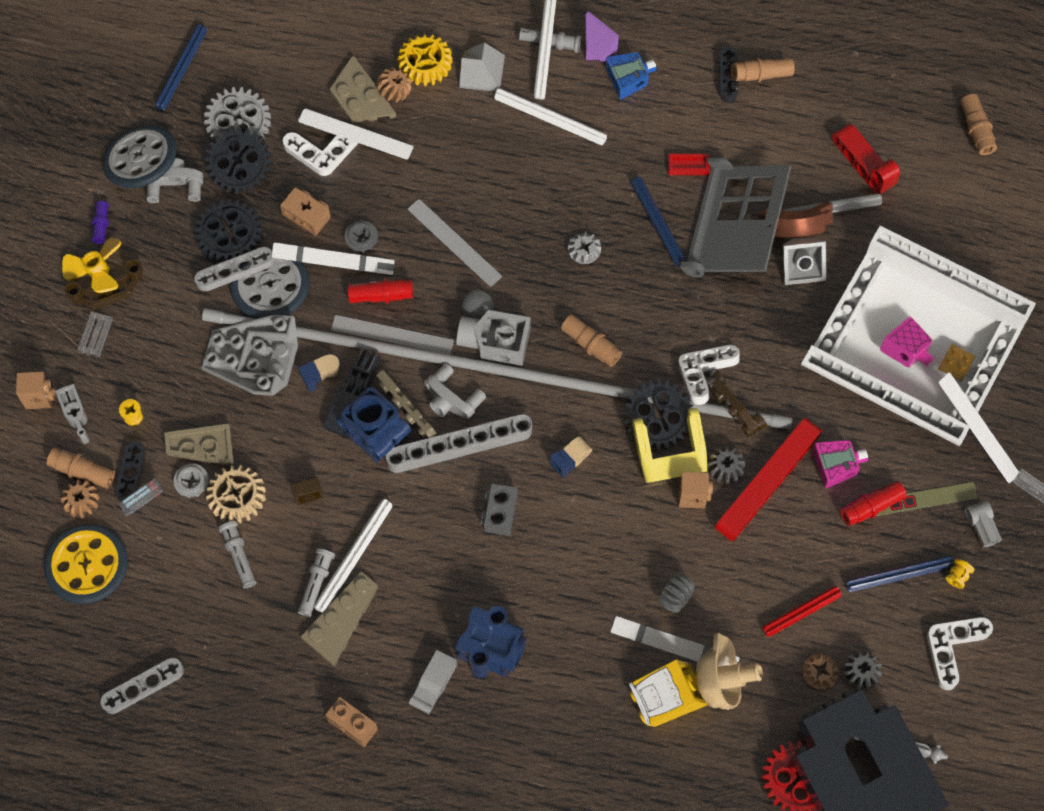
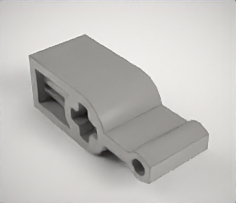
(72, 408)
(433, 682)

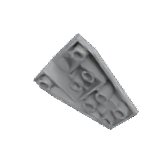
(254, 354)

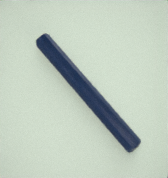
(181, 67)
(658, 221)
(899, 573)

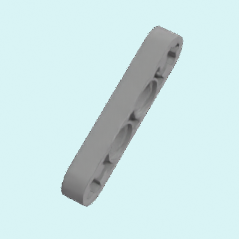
(235, 272)
(143, 689)

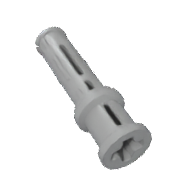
(559, 40)
(235, 546)
(318, 573)

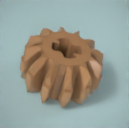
(394, 84)
(84, 505)

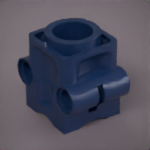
(373, 424)
(494, 643)

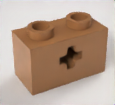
(305, 211)
(34, 390)
(694, 490)
(351, 722)

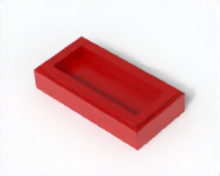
(688, 164)

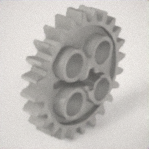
(245, 103)

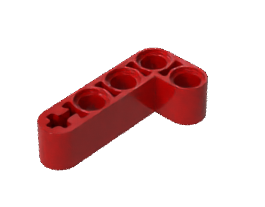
(874, 171)

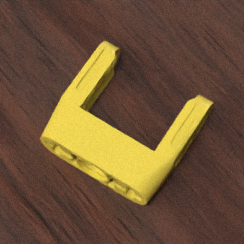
(673, 465)

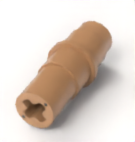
(762, 69)
(979, 127)
(591, 340)
(79, 467)

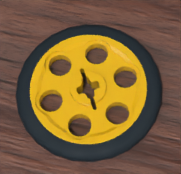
(83, 534)

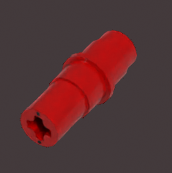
(381, 291)
(872, 503)

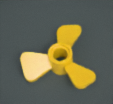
(94, 265)

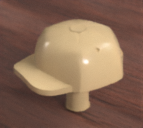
(721, 677)

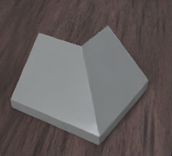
(482, 68)
(804, 260)

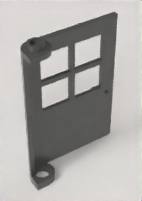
(735, 243)

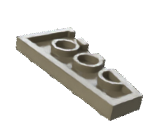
(401, 400)
(336, 624)

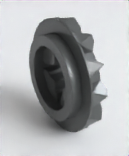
(358, 228)

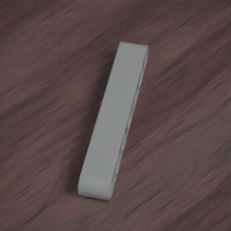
(467, 436)

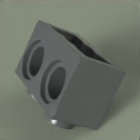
(504, 510)

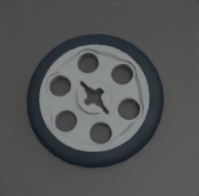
(139, 156)
(290, 300)

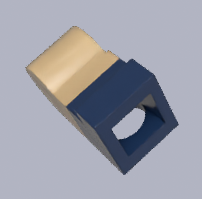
(318, 370)
(570, 456)

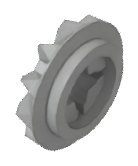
(581, 256)
(185, 473)

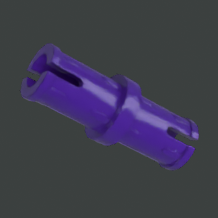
(100, 222)

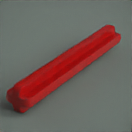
(801, 611)

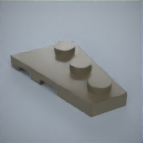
(203, 444)

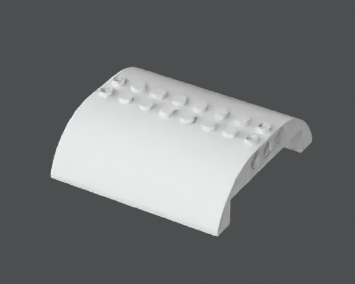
(947, 303)

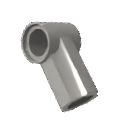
(981, 518)

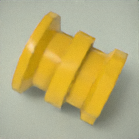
(130, 406)
(959, 573)

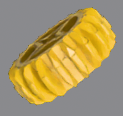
(423, 52)

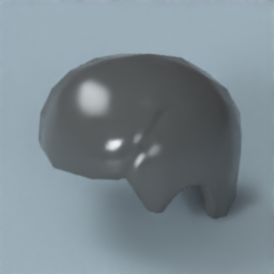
(476, 304)

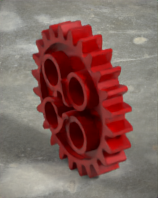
(783, 764)

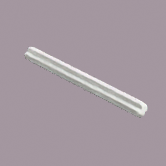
(544, 49)
(550, 116)
(353, 555)

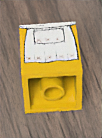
(667, 693)

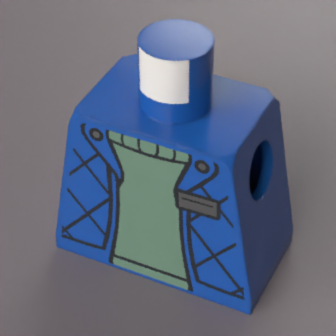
(628, 73)

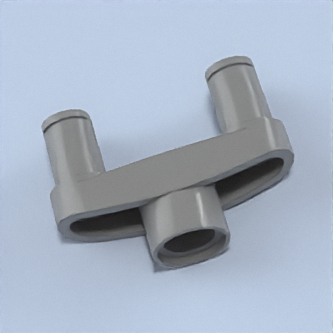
(177, 176)
(446, 400)

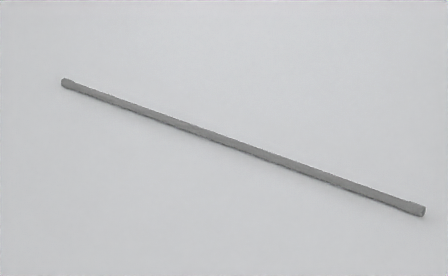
(220, 317)

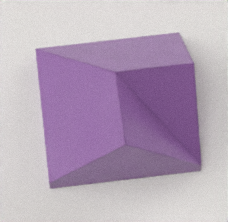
(599, 39)

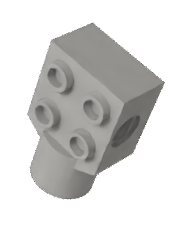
(496, 336)

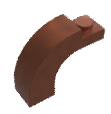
(803, 223)

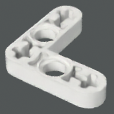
(319, 156)
(696, 360)
(949, 639)

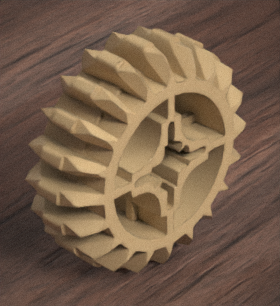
(228, 498)

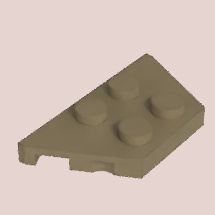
(359, 95)

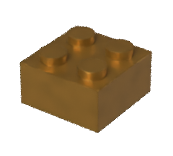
(956, 362)

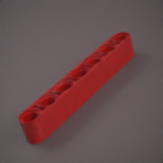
(768, 479)

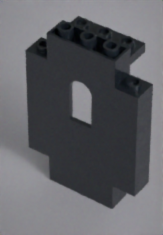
(830, 777)

